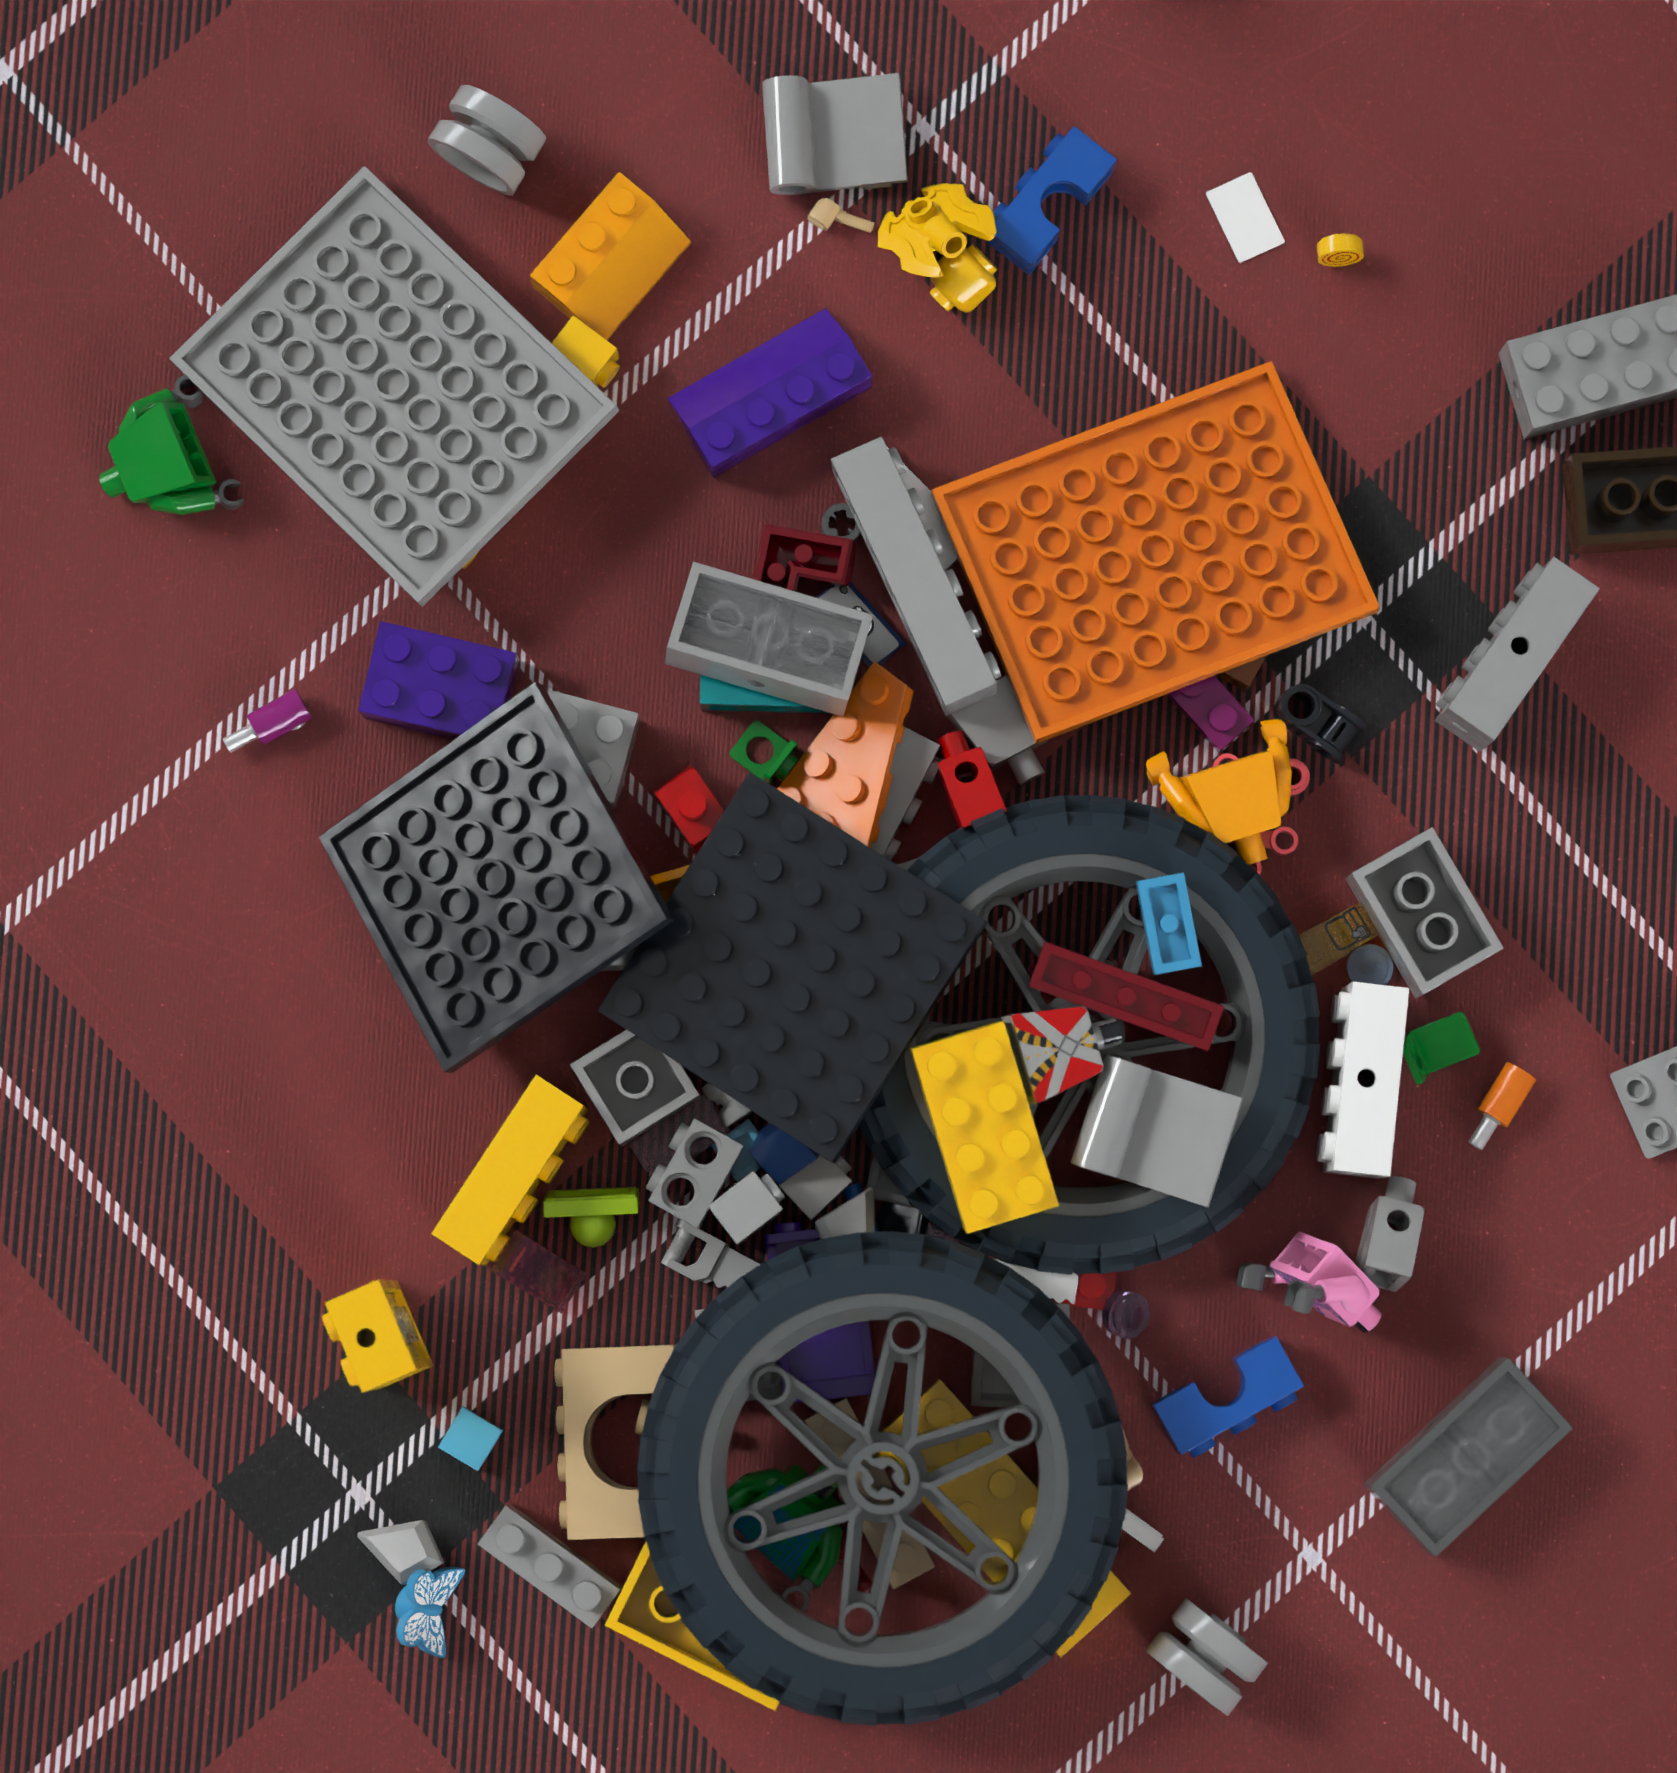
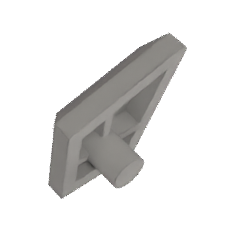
(849, 1218)
(403, 1548)

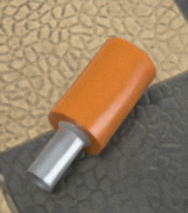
(1502, 1102)

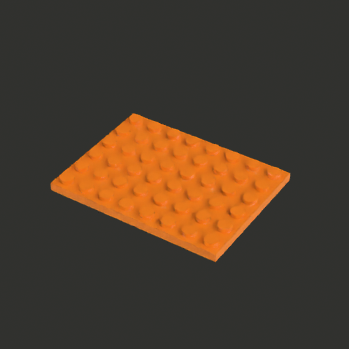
(1154, 552)

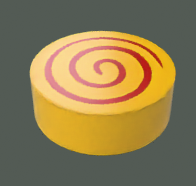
(1340, 250)

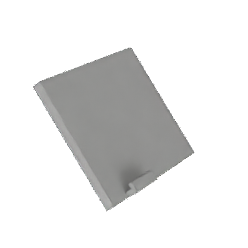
(834, 133)
(1156, 1130)

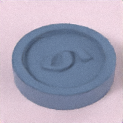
(1369, 965)

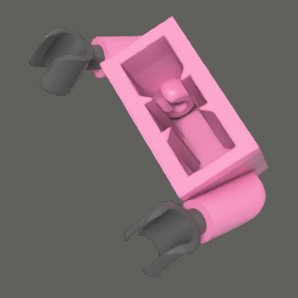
(1321, 1278)

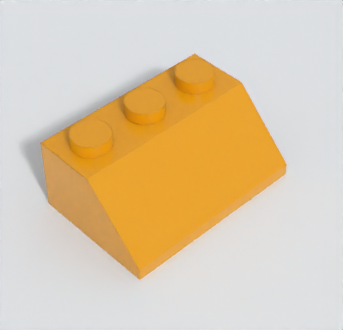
(610, 257)

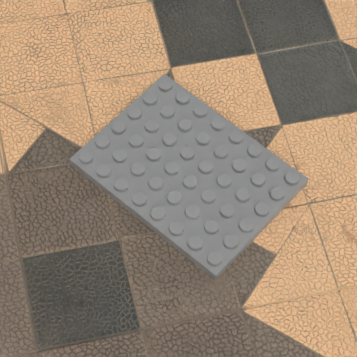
(394, 385)

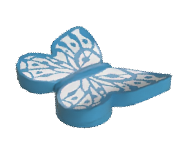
(420, 1608)

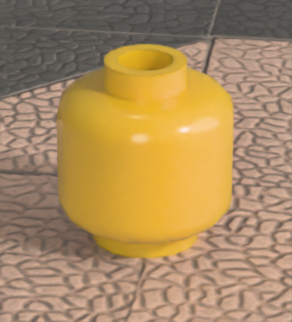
(964, 280)

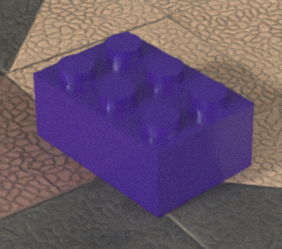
(434, 681)

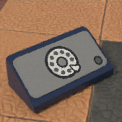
(881, 640)

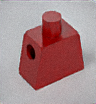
(969, 799)
(689, 806)

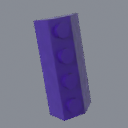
(771, 392)

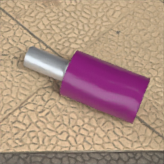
(271, 721)

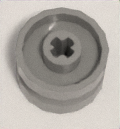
(487, 139)
(1207, 1656)

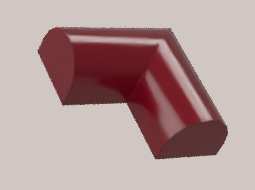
(795, 554)

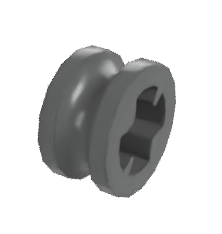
(830, 515)

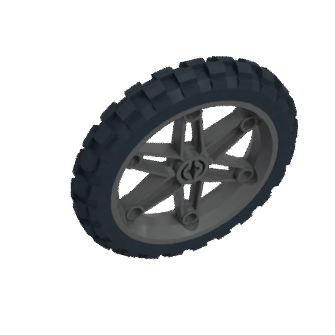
(1267, 996)
(870, 1674)

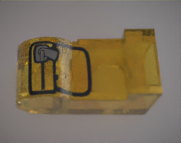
(1337, 937)

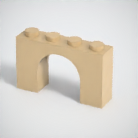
(590, 1381)

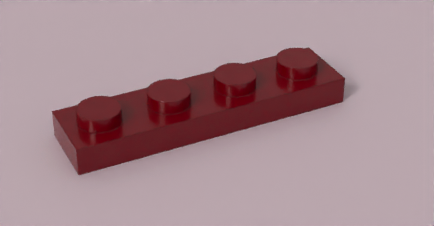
(1126, 996)

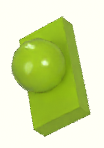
(592, 1211)

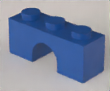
(1072, 167)
(1265, 1381)

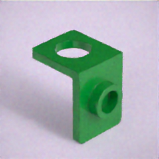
(779, 764)
(1439, 1045)

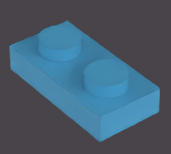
(1168, 923)

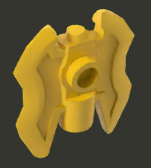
(933, 225)

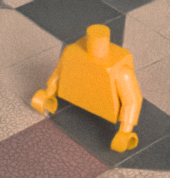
(1234, 797)

